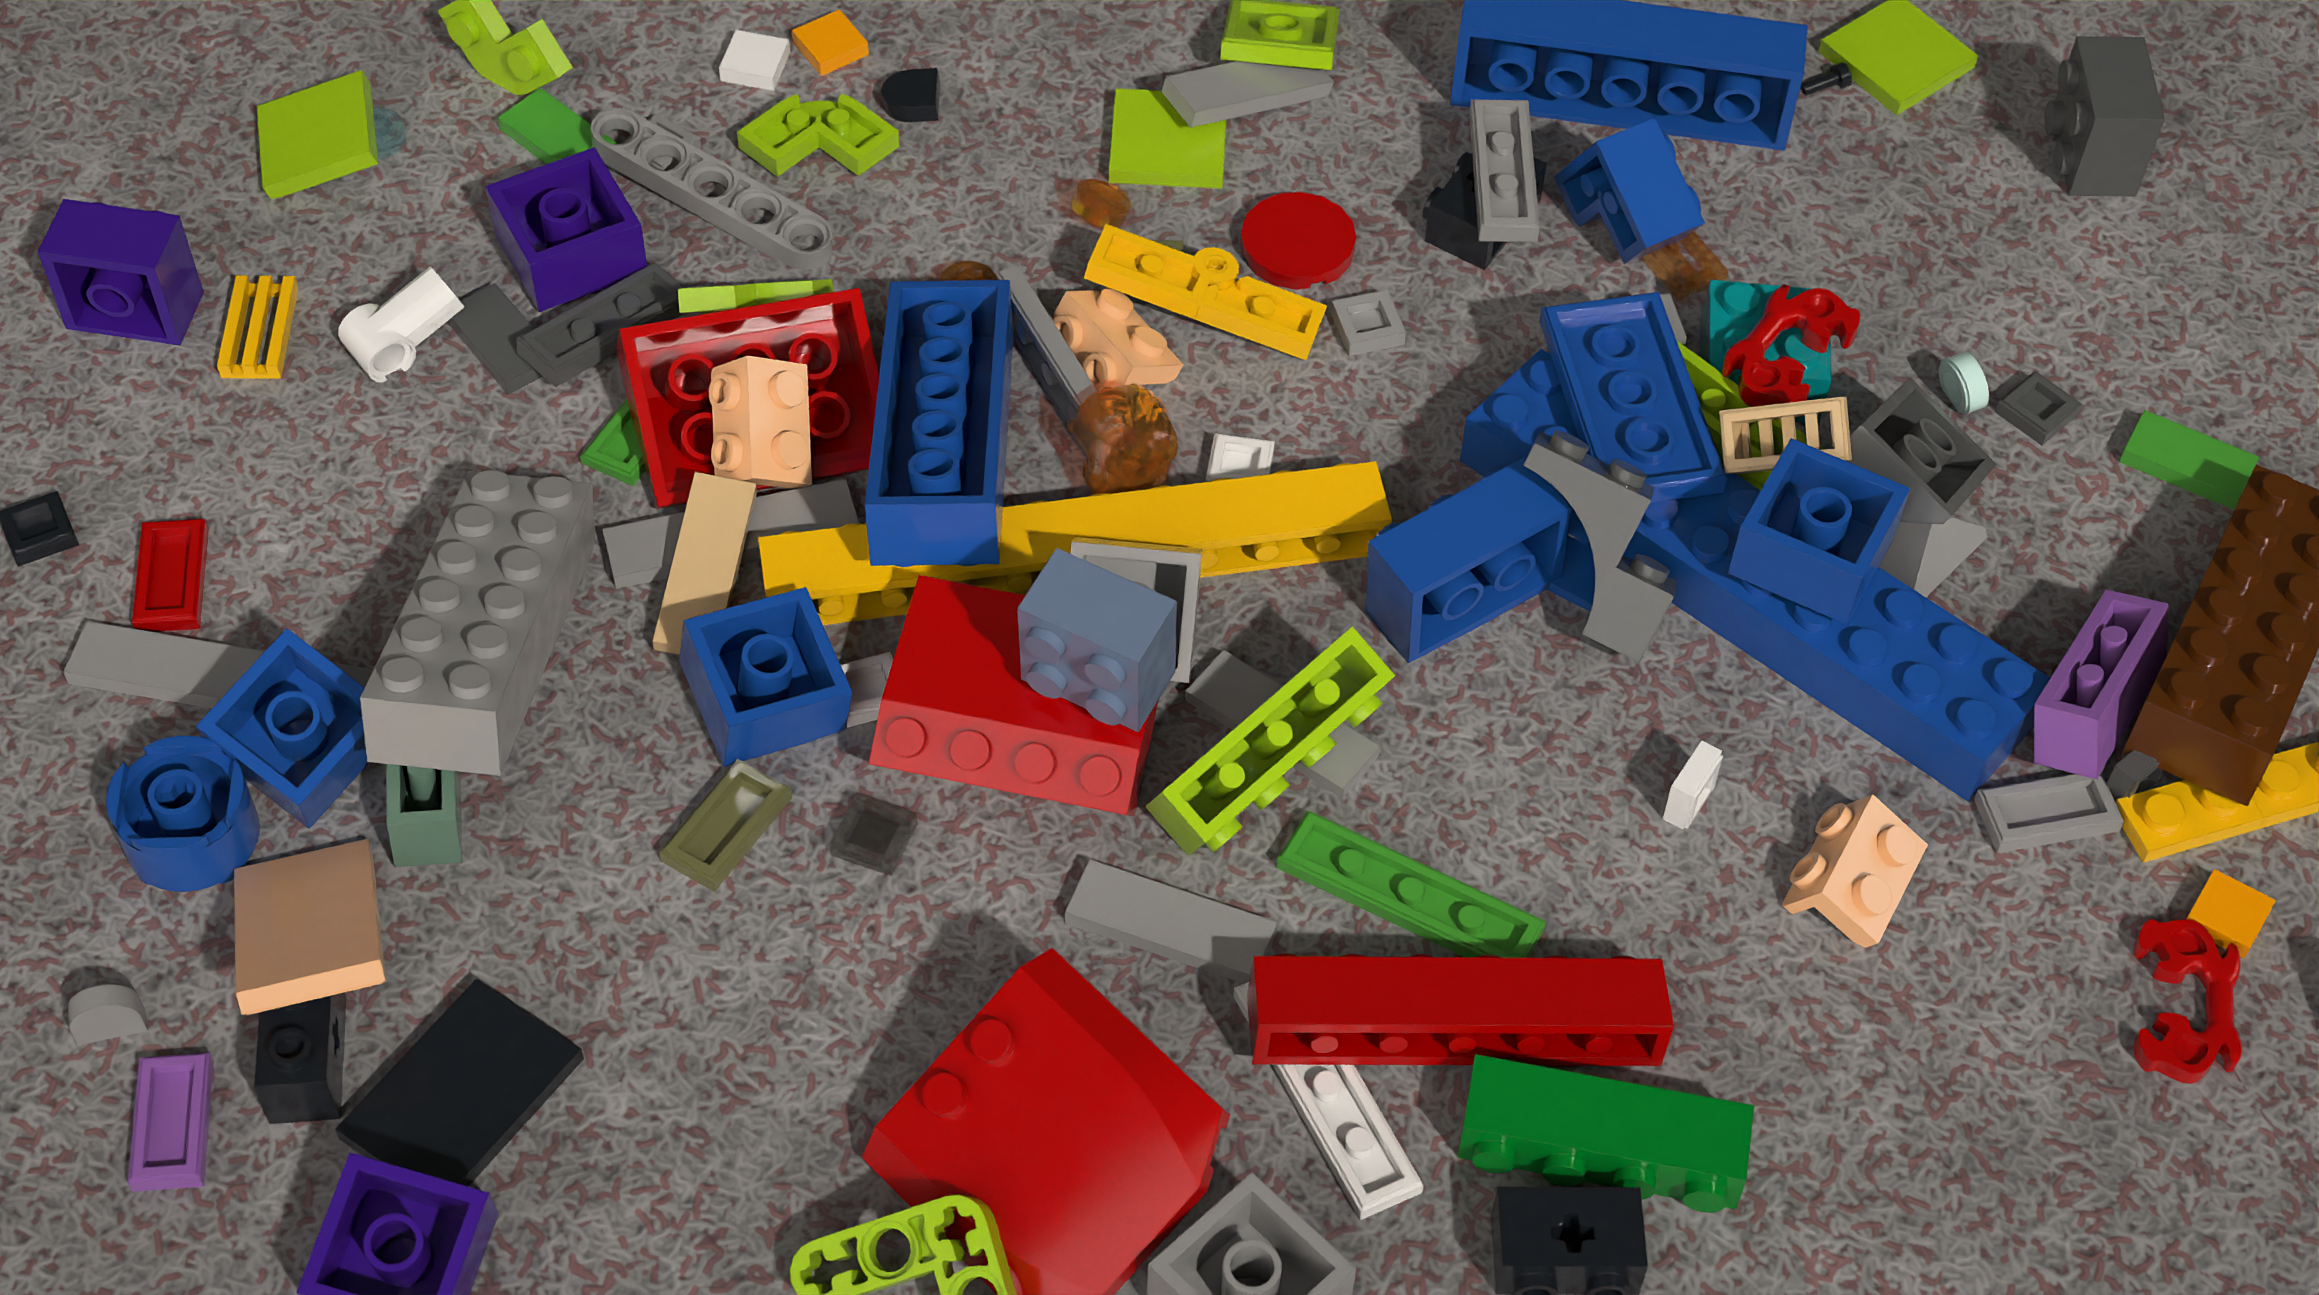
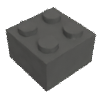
(2105, 116)

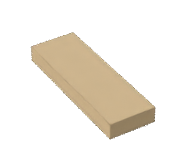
(705, 554)

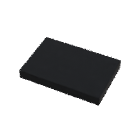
(462, 1089)

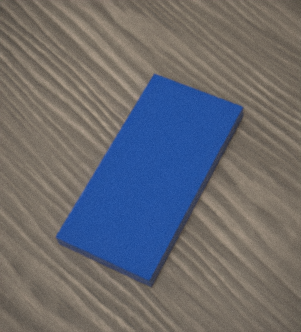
(1633, 392)

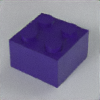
(566, 229)
(121, 271)
(398, 1234)

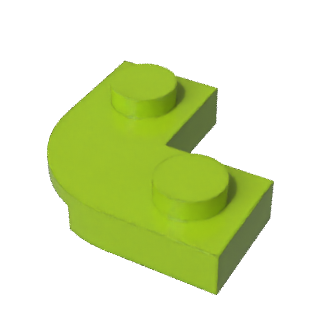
(510, 60)
(797, 129)
(727, 297)

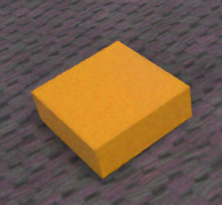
(830, 42)
(2231, 911)

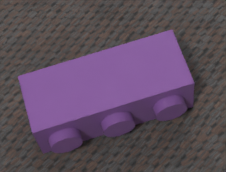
(2100, 684)

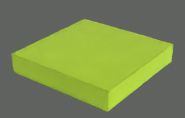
(1280, 33)
(1898, 54)
(317, 135)
(1158, 146)

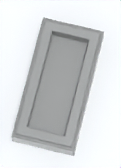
(2047, 811)

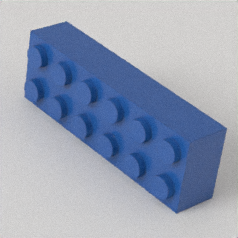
(1633, 63)
(941, 424)

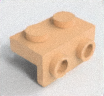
(1114, 340)
(761, 422)
(1856, 869)

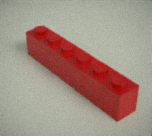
(1457, 1007)

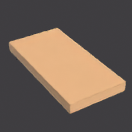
(306, 927)

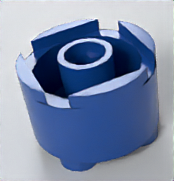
(183, 814)

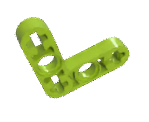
(929, 1251)

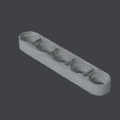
(700, 167)

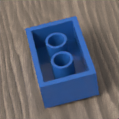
(1466, 559)

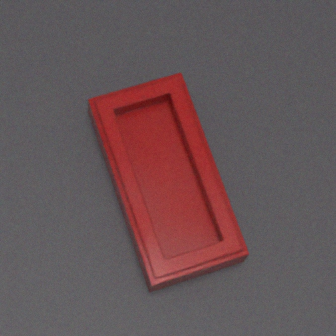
(170, 575)

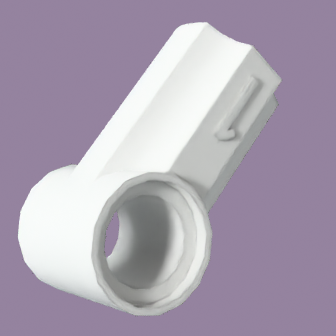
(387, 334)

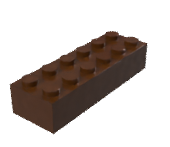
(2240, 645)

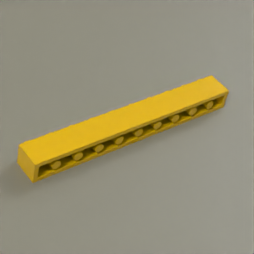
(1236, 522)

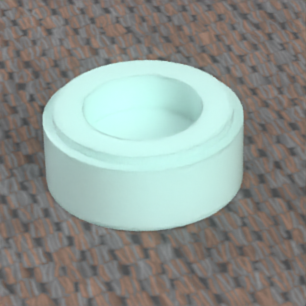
(1964, 382)

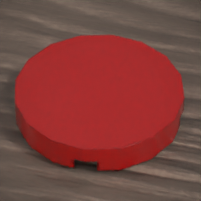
(1298, 240)

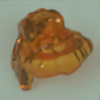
(1124, 439)

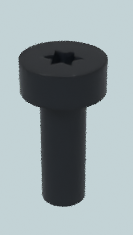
(1839, 75)

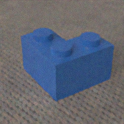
(1634, 189)

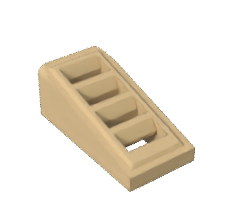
(1736, 432)

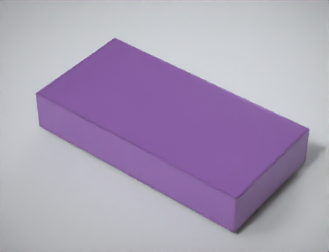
(171, 1122)

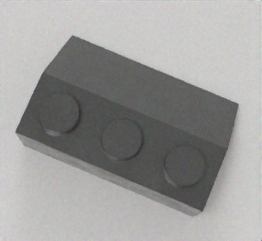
(1922, 449)

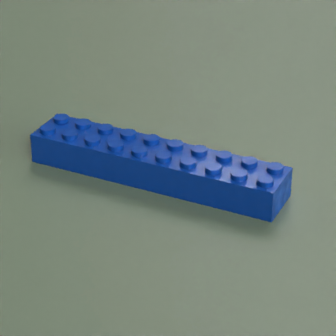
(1894, 671)

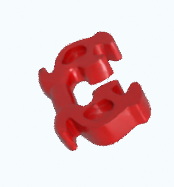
(1818, 316)
(2184, 1053)

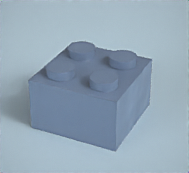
(1097, 640)

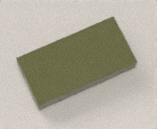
(725, 825)

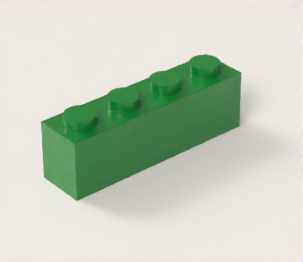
(1606, 1133)

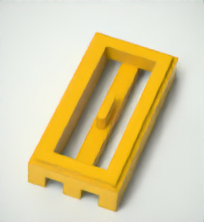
(234, 325)

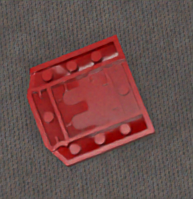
(1061, 1128)

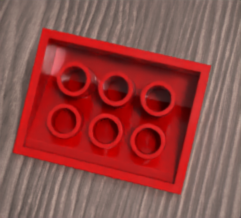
(669, 379)
(969, 718)

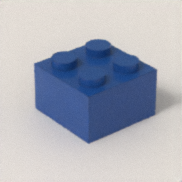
(1818, 530)
(764, 676)
(292, 727)

